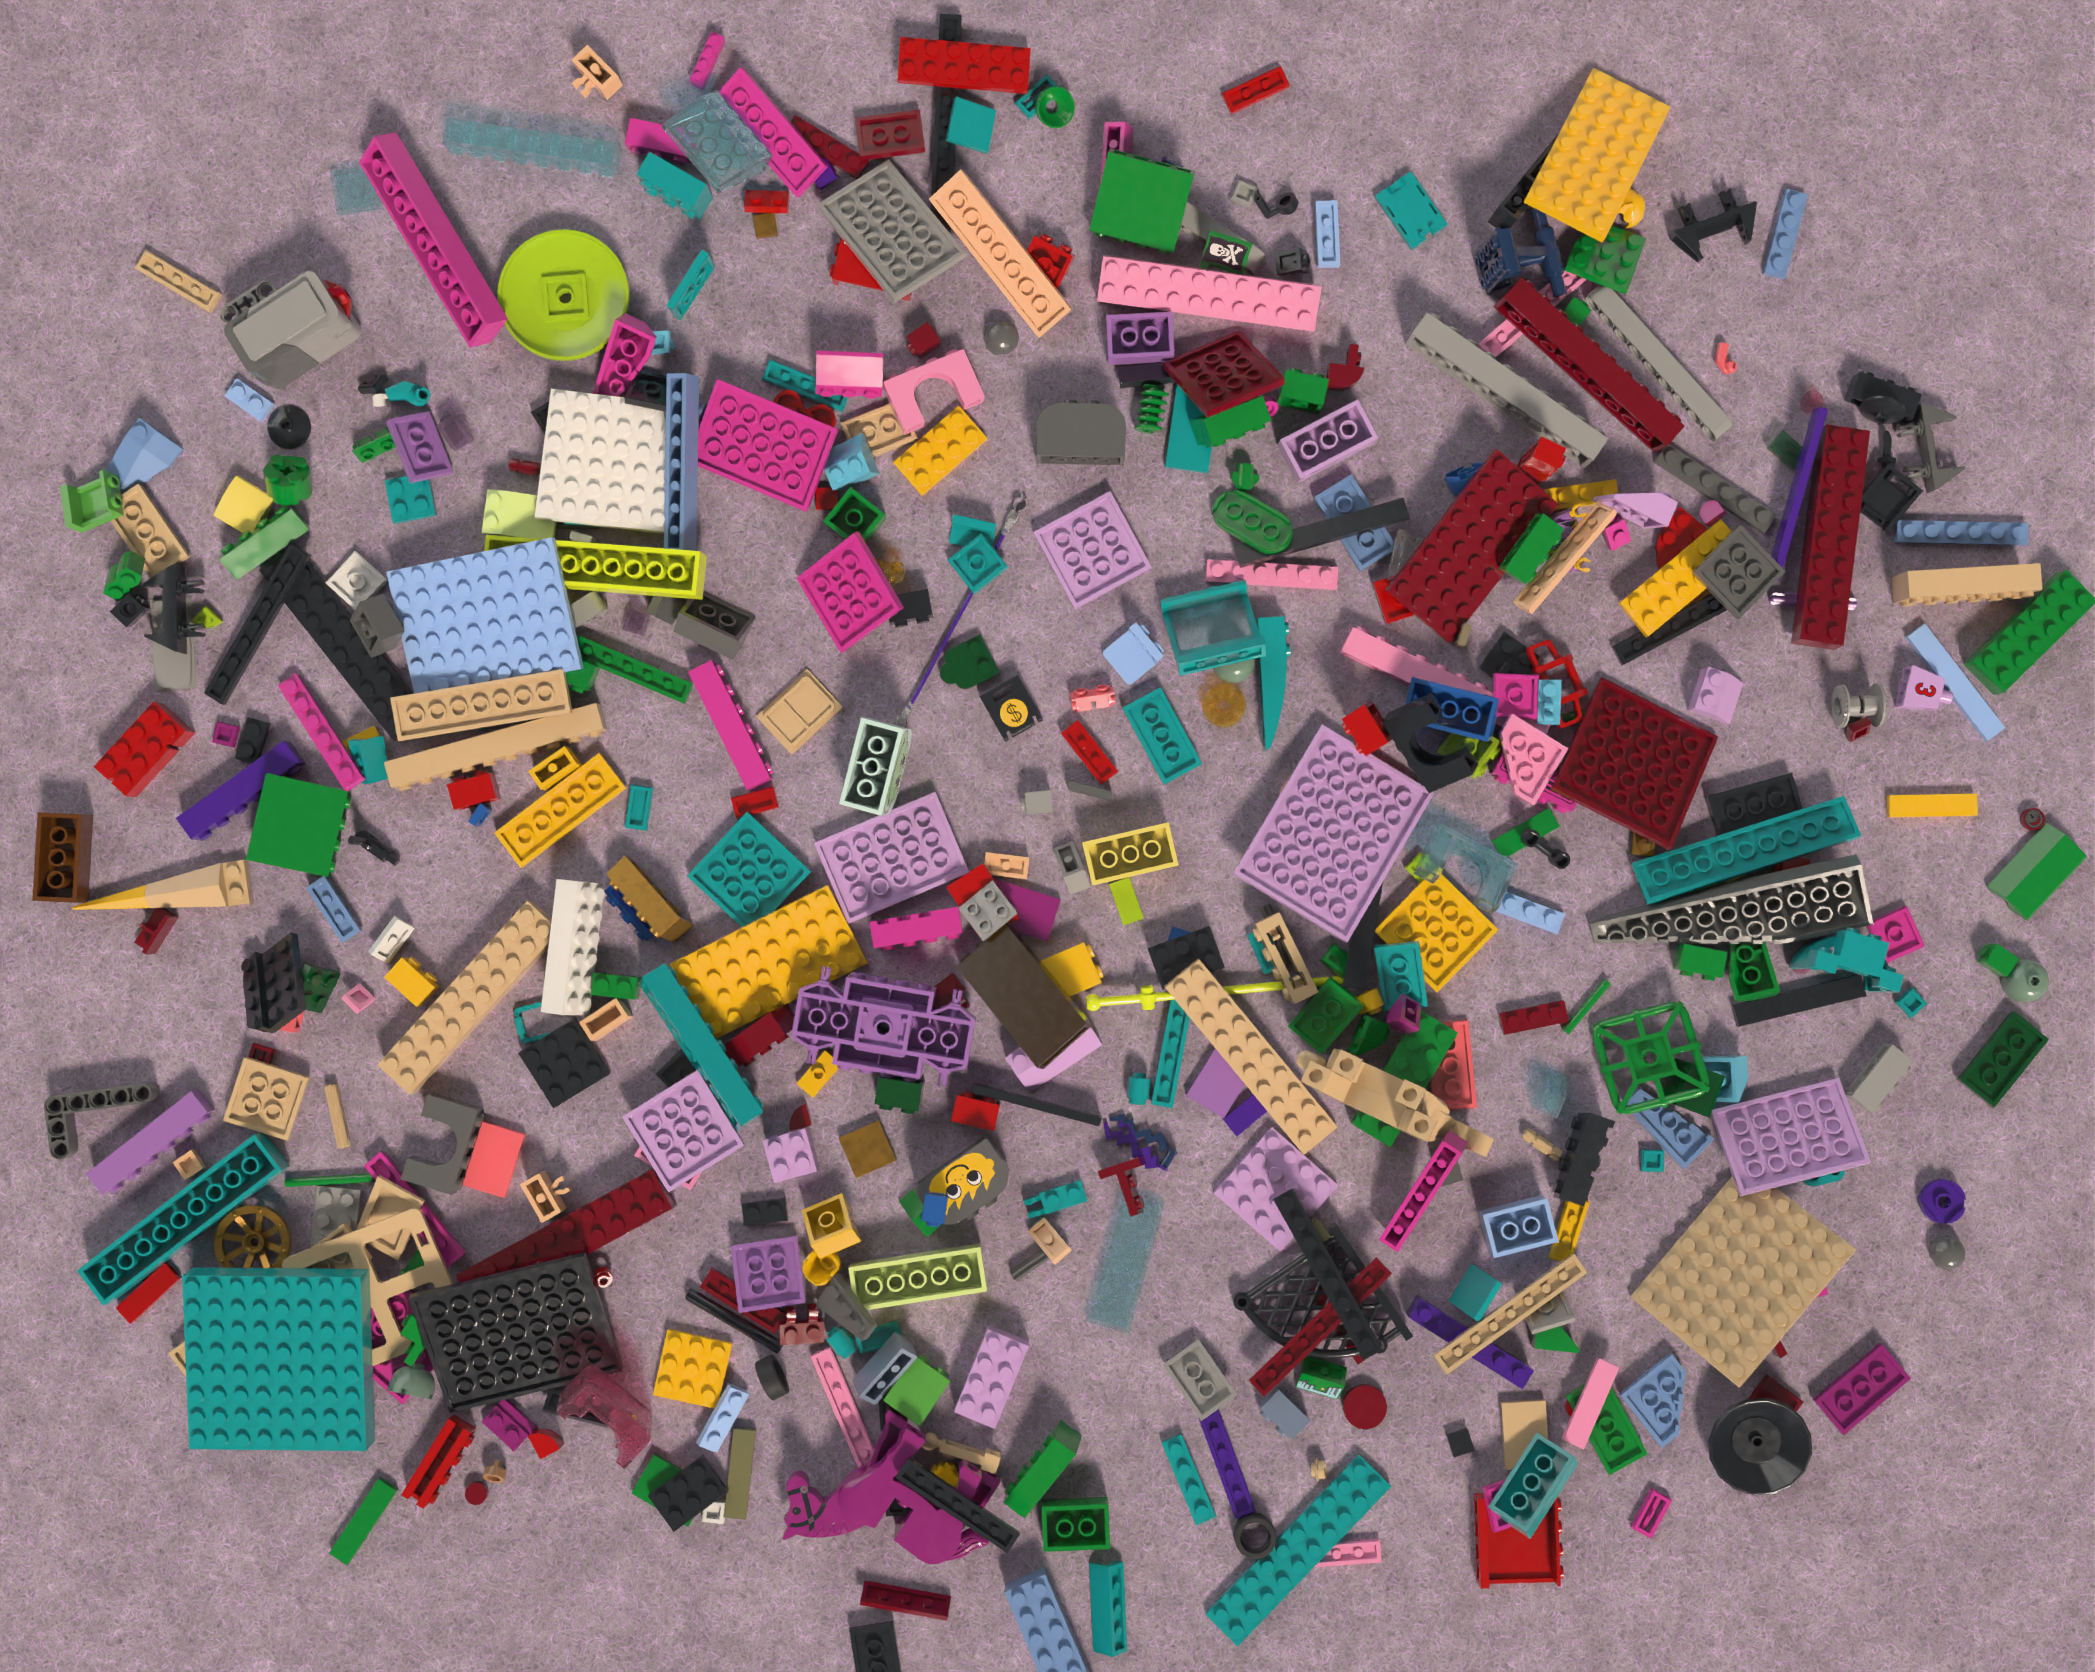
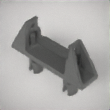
(1924, 418)

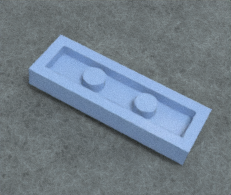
(1327, 234)
(1531, 913)
(722, 1418)

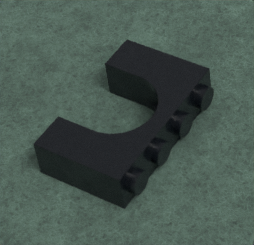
(1432, 770)

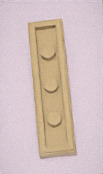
(178, 281)

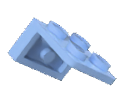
(1133, 653)

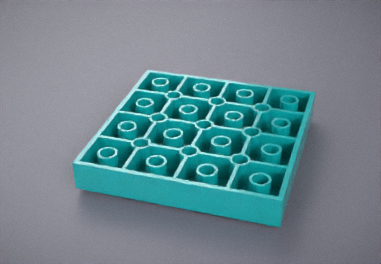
(278, 1359)

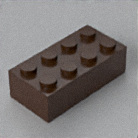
(62, 857)

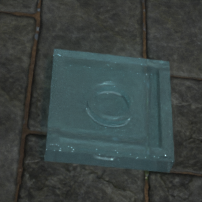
(353, 192)

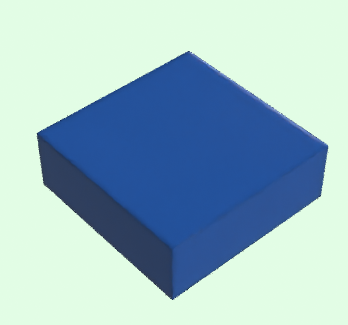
(480, 815)

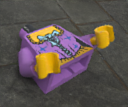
(1567, 521)

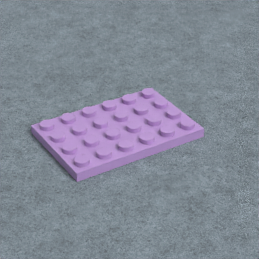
(891, 857)
(1789, 1137)

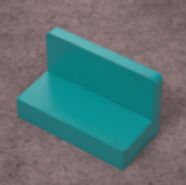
(966, 529)
(370, 758)

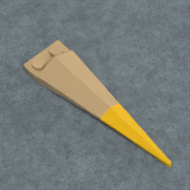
(207, 887)

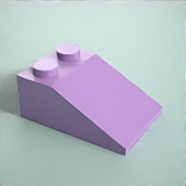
(1643, 509)

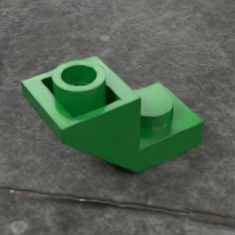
(412, 1332)

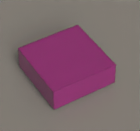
(226, 734)

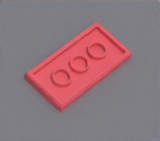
(1454, 1077)

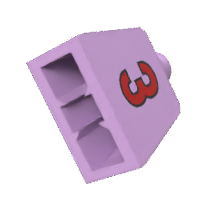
(1921, 690)

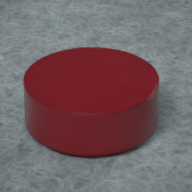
(476, 1493)

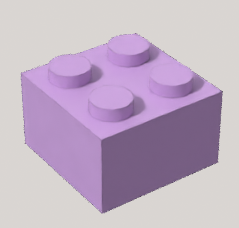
(790, 1154)

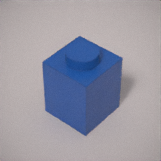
(934, 1208)

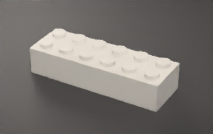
(572, 947)

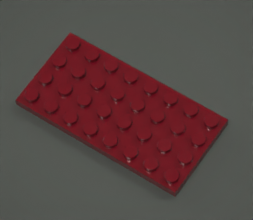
(1467, 545)

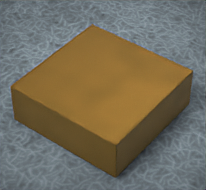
(765, 225)

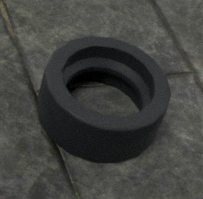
(772, 1377)
(1251, 1552)

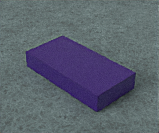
(1244, 1115)

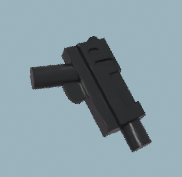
(373, 846)

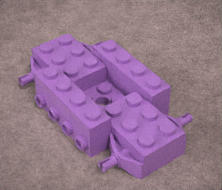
(916, 1029)

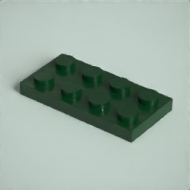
(2002, 1059)

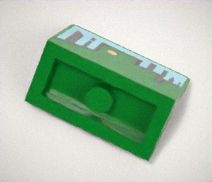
(1321, 1377)

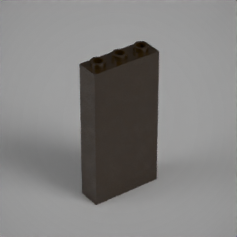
(1024, 996)

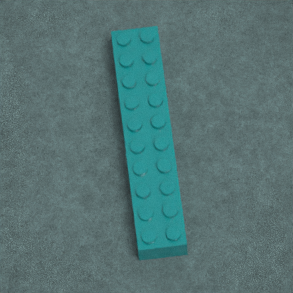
(183, 1218)

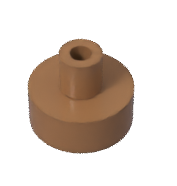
(495, 1473)

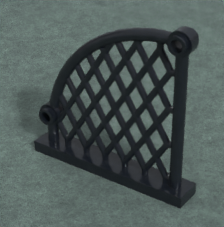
(1336, 1240)

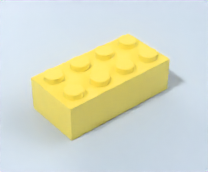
(1130, 853)

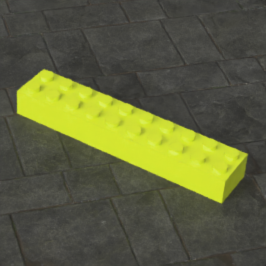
(624, 567)

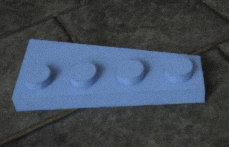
(1674, 1134)

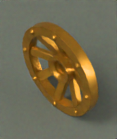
(247, 1240)

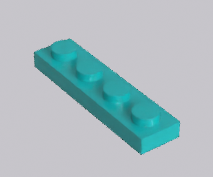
(1188, 1479)

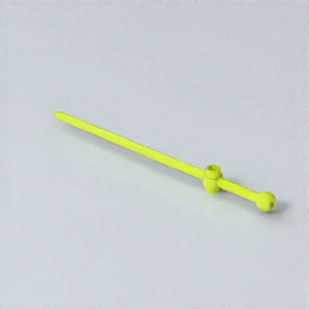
(1148, 997)

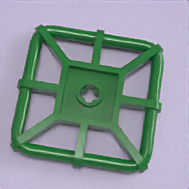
(1663, 1065)

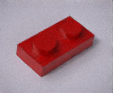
(766, 201)

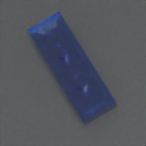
(628, 914)

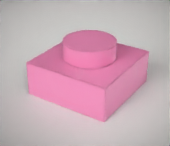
(358, 998)

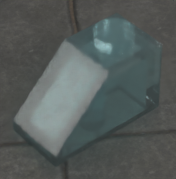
(1551, 1093)

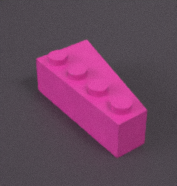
(916, 927)

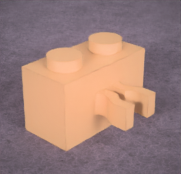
(595, 74)
(544, 1196)

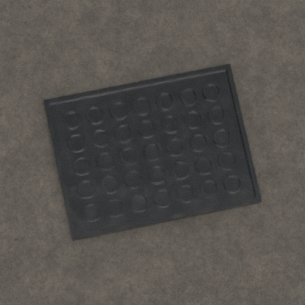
(515, 1331)

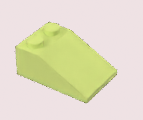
(514, 516)

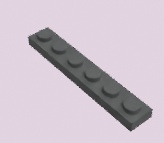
(1715, 488)

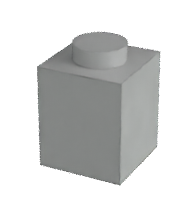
(1037, 802)

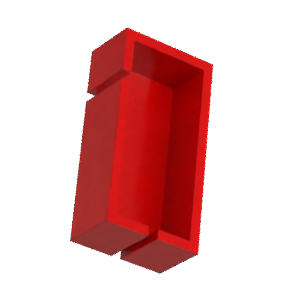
(144, 749)

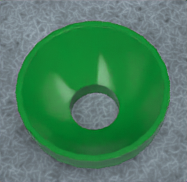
(1064, 107)

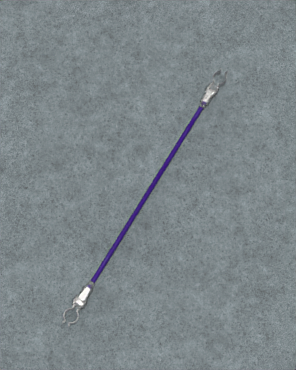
(902, 719)

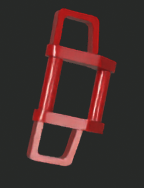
(1568, 663)

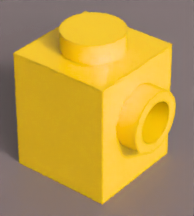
(946, 1471)

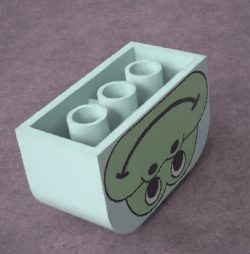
(876, 766)

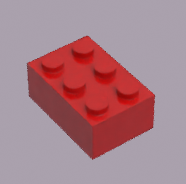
(1366, 728)

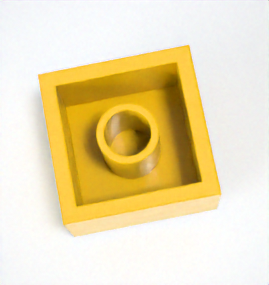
(831, 1225)

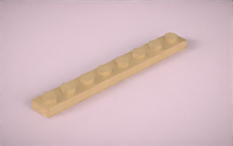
(1509, 1314)

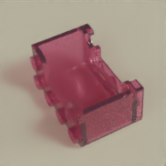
(613, 1405)

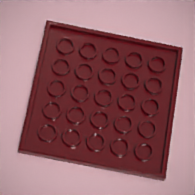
(1634, 763)

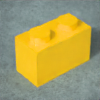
(555, 768)
(412, 980)

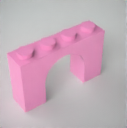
(952, 368)

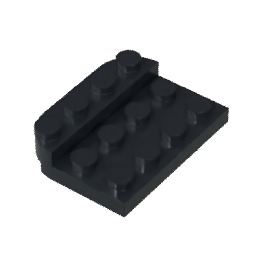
(274, 985)

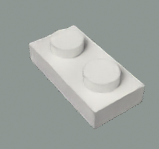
(391, 939)

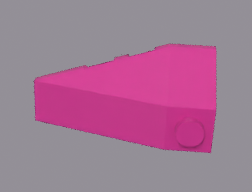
(625, 355)

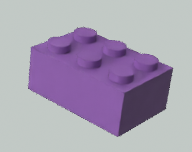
(1139, 338)

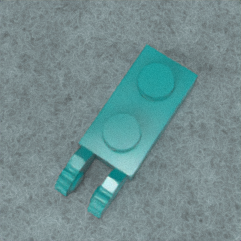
(1057, 1198)

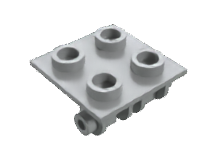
(988, 910)

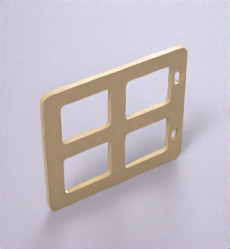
(380, 1291)

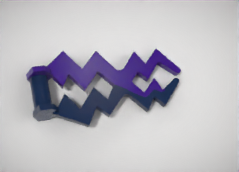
(1132, 1139)

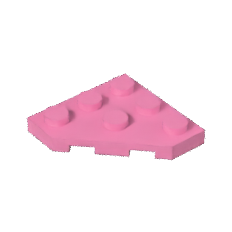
(1529, 757)

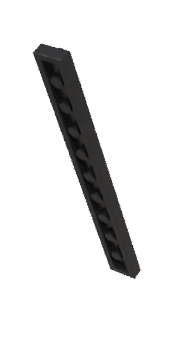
(944, 151)

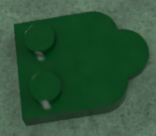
(968, 664)

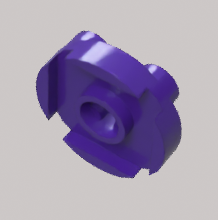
(1954, 1203)

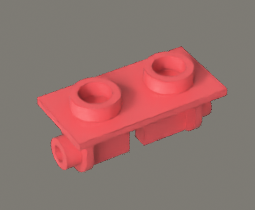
(1100, 695)

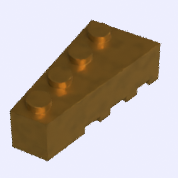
(648, 900)

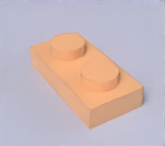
(1007, 865)
(1049, 1240)

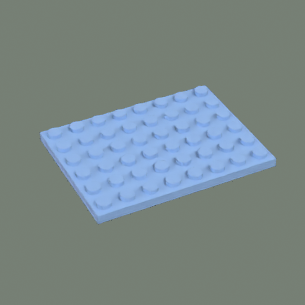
(485, 616)

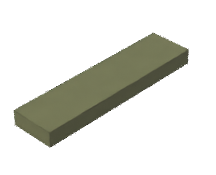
(740, 1473)

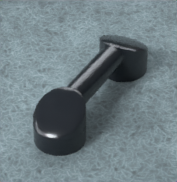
(1555, 856)

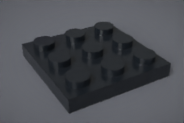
(564, 1062)

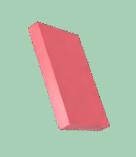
(494, 1159)

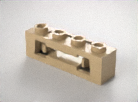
(1271, 953)

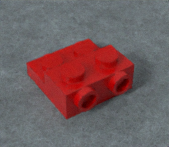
(1051, 258)

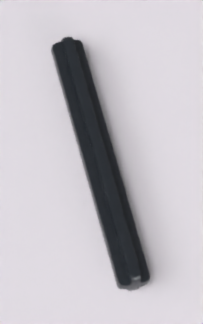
(733, 1320)

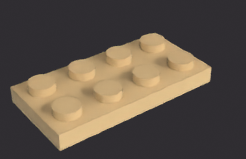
(148, 532)

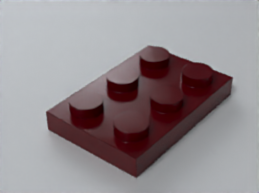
(890, 135)

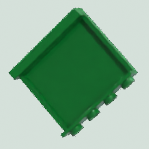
(1141, 201)
(298, 825)

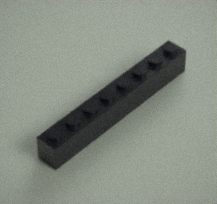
(1328, 1274)

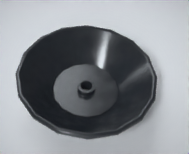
(1765, 1465)

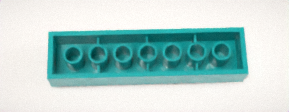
(700, 1045)

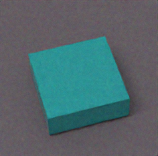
(1910, 1002)
(1652, 1160)

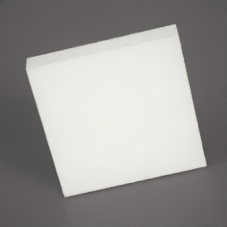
(356, 580)

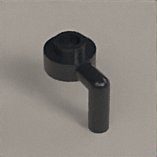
(1285, 205)

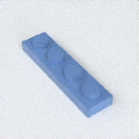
(1785, 234)

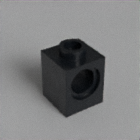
(121, 613)

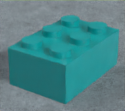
(674, 186)

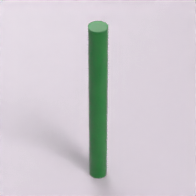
(327, 1180)

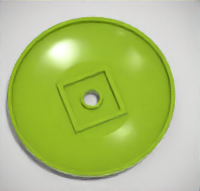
(542, 273)

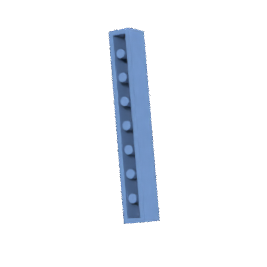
(681, 461)

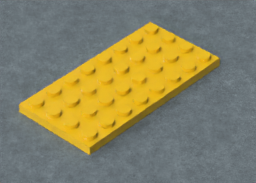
(1597, 155)
(769, 961)

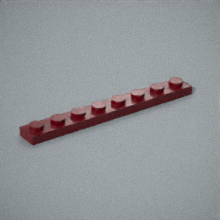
(1316, 1330)

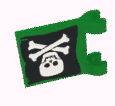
(1225, 253)

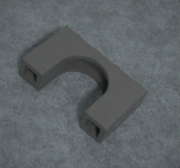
(463, 1120)

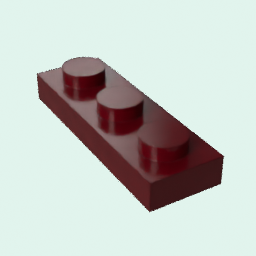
(1533, 1017)

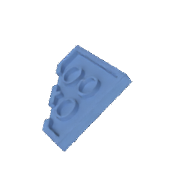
(1658, 1399)

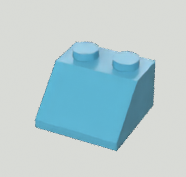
(850, 464)

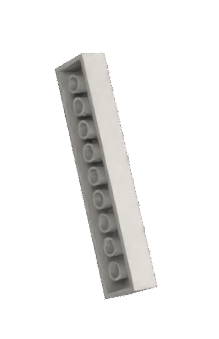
(1505, 389)

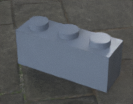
(884, 1368)

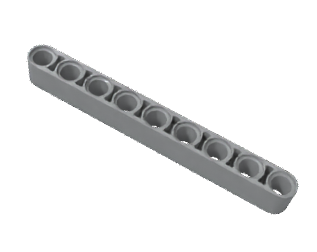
(1659, 361)

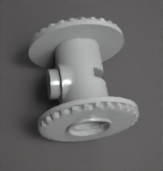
(1869, 705)

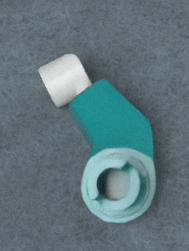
(412, 393)

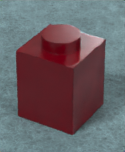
(922, 340)

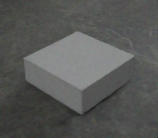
(1244, 194)

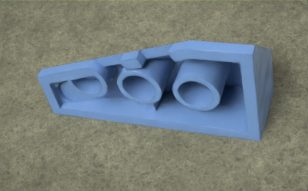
(142, 455)

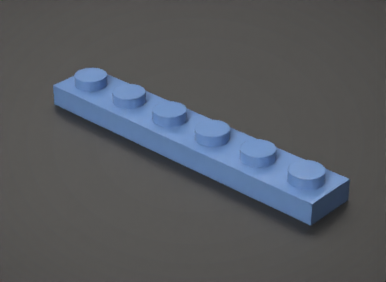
(1961, 533)

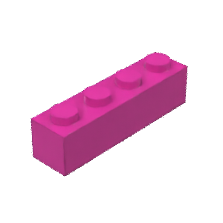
(707, 60)

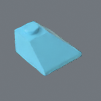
(1735, 1072)

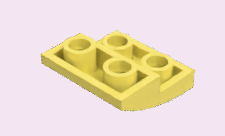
(243, 505)

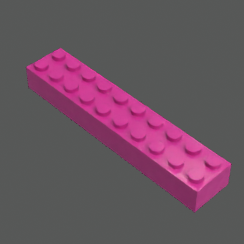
(432, 239)

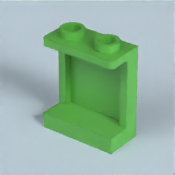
(92, 503)
(917, 1390)

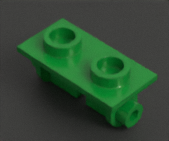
(367, 448)

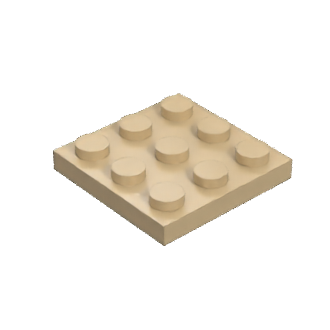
(266, 1098)

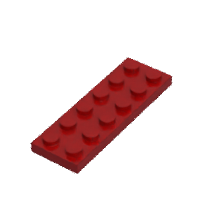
(963, 65)

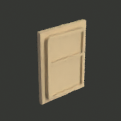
(799, 711)
(384, 1202)

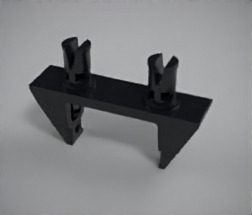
(1693, 231)
(174, 608)

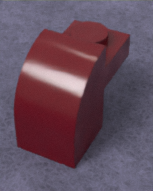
(1345, 376)

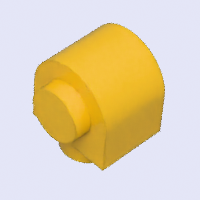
(1371, 1000)

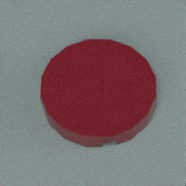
(1364, 1406)

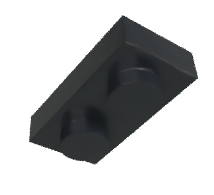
(252, 740)
(765, 1211)

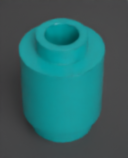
(1138, 1088)
(841, 1341)

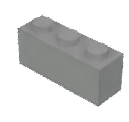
(1879, 1078)

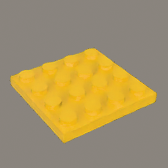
(1444, 925)

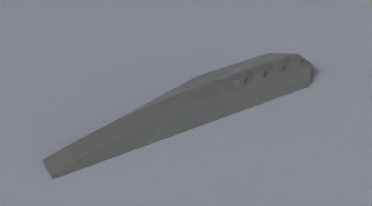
(1756, 909)

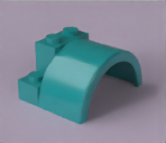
(1852, 953)

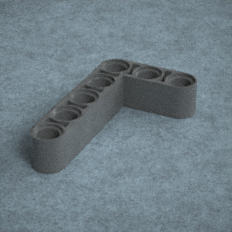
(91, 1101)

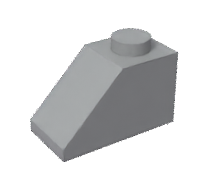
(1071, 868)

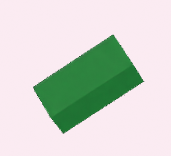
(2037, 871)

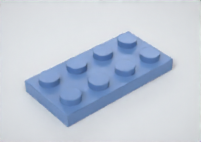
(1346, 498)

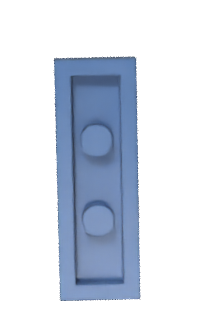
(334, 909)

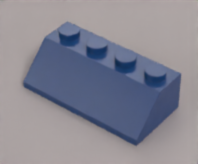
(1463, 710)

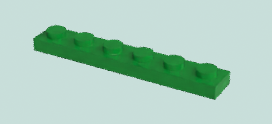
(634, 670)

